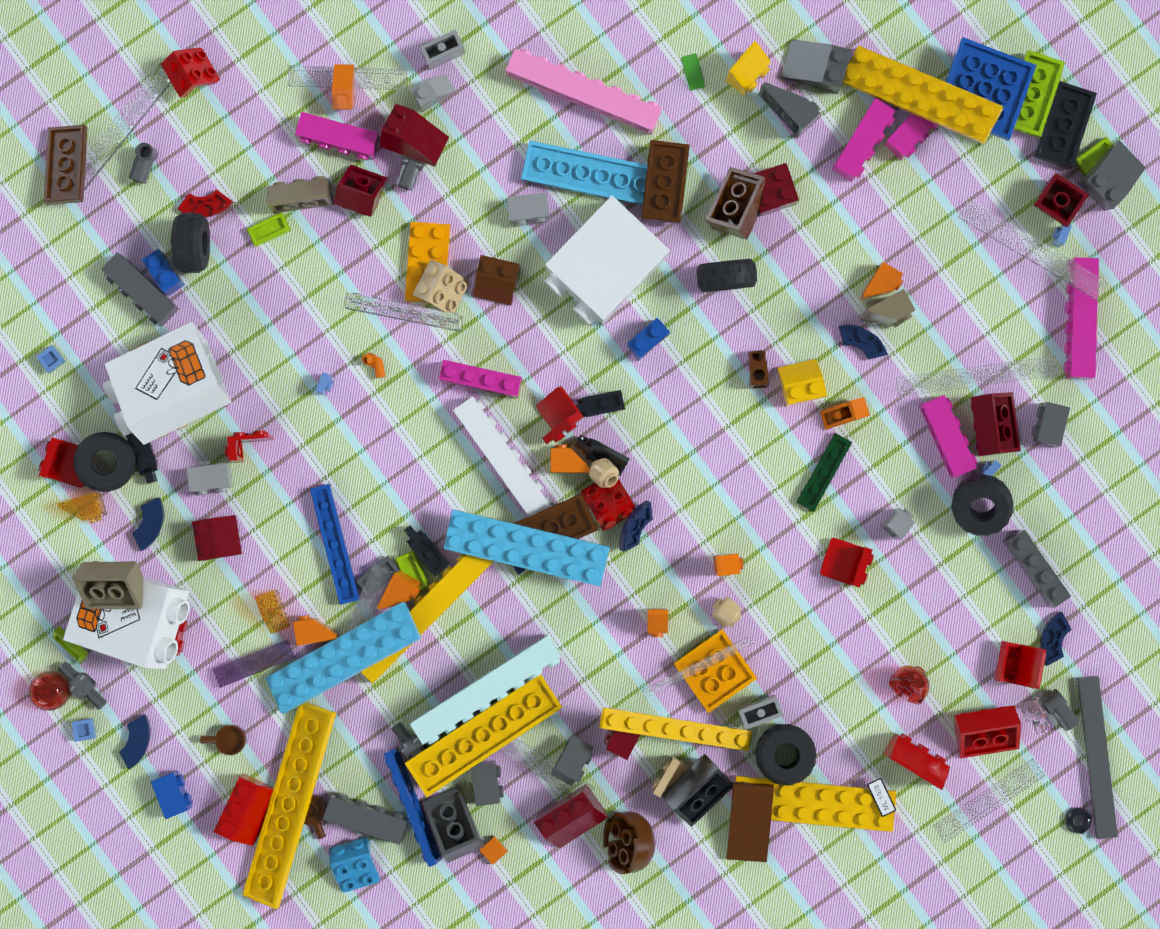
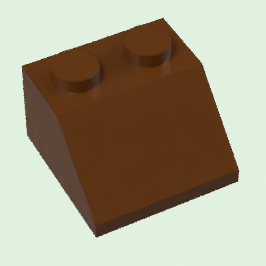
(496, 280)

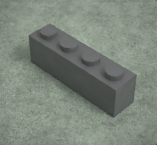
(140, 289)
(1037, 568)
(365, 818)

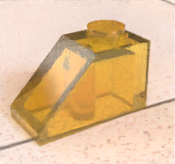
(86, 507)
(272, 611)

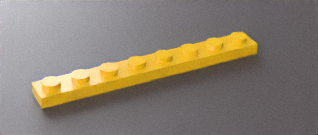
(675, 729)

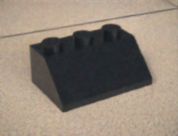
(697, 790)

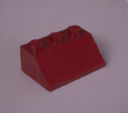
(995, 424)
(570, 817)

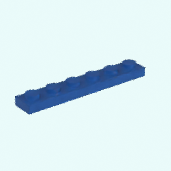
(334, 544)
(412, 805)

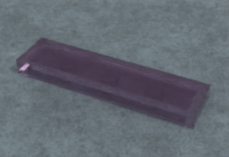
(254, 663)

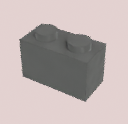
(1050, 424)
(572, 761)
(486, 783)

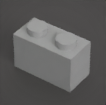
(442, 49)
(528, 209)
(209, 477)
(760, 712)

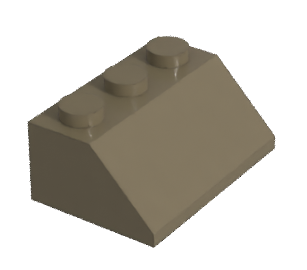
(299, 195)
(890, 311)
(110, 585)

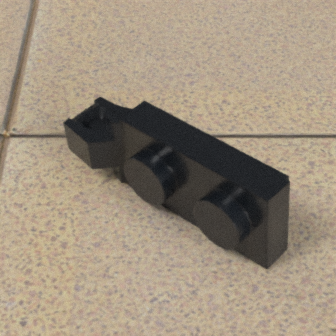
(601, 404)
(596, 450)
(145, 458)
(426, 551)

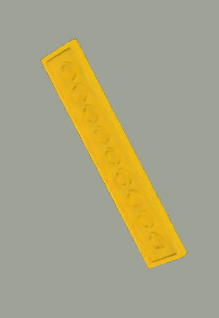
(289, 804)

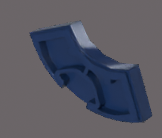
(862, 339)
(151, 524)
(634, 525)
(1053, 636)
(137, 742)

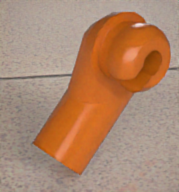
(376, 363)

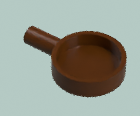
(229, 739)
(315, 814)

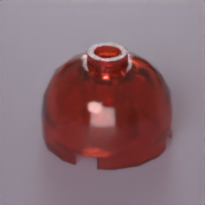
(910, 682)
(56, 688)

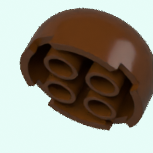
(637, 842)

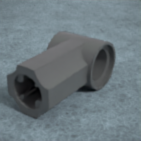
(142, 166)
(409, 173)
(1056, 706)

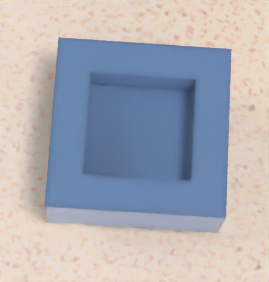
(1060, 235)
(51, 359)
(325, 383)
(990, 468)
(83, 729)

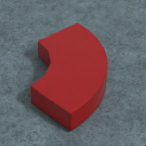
(207, 206)

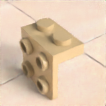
(441, 287)
(671, 772)

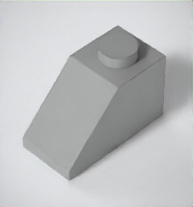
(432, 91)
(898, 523)

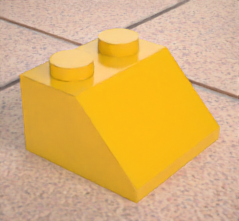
(749, 69)
(801, 382)

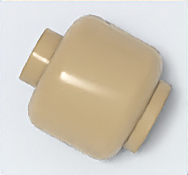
(604, 473)
(726, 611)

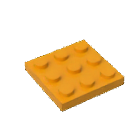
(720, 680)

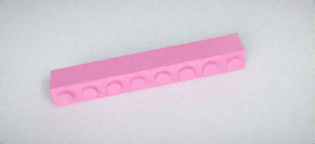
(583, 91)

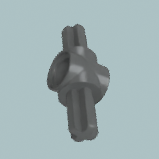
(82, 685)
(410, 744)

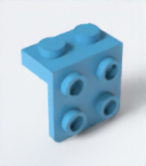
(353, 865)

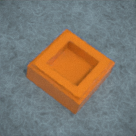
(493, 850)

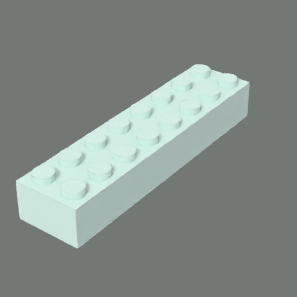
(485, 689)

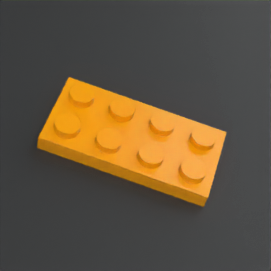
(426, 243)

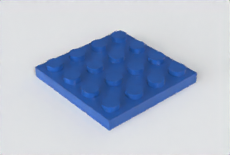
(992, 77)

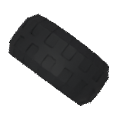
(190, 242)
(726, 275)
(84, 461)
(982, 522)
(792, 773)

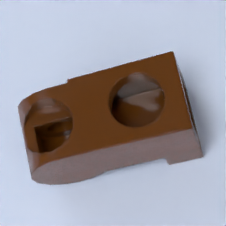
(757, 369)

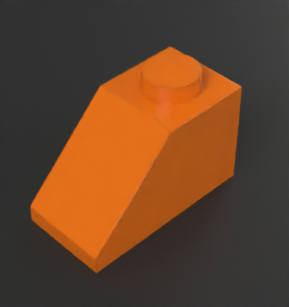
(343, 87)
(883, 282)
(844, 413)
(566, 461)
(727, 564)
(400, 589)
(657, 622)
(312, 631)

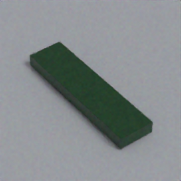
(824, 472)

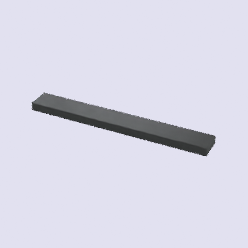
(1097, 757)

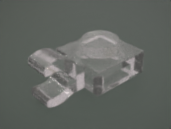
(1035, 712)

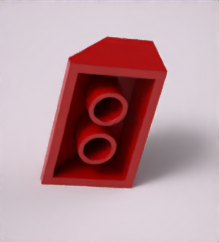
(987, 731)
(918, 760)
(245, 811)

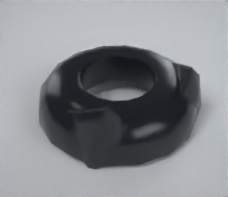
(1071, 815)

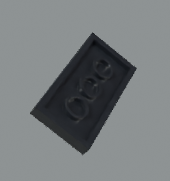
(1065, 125)

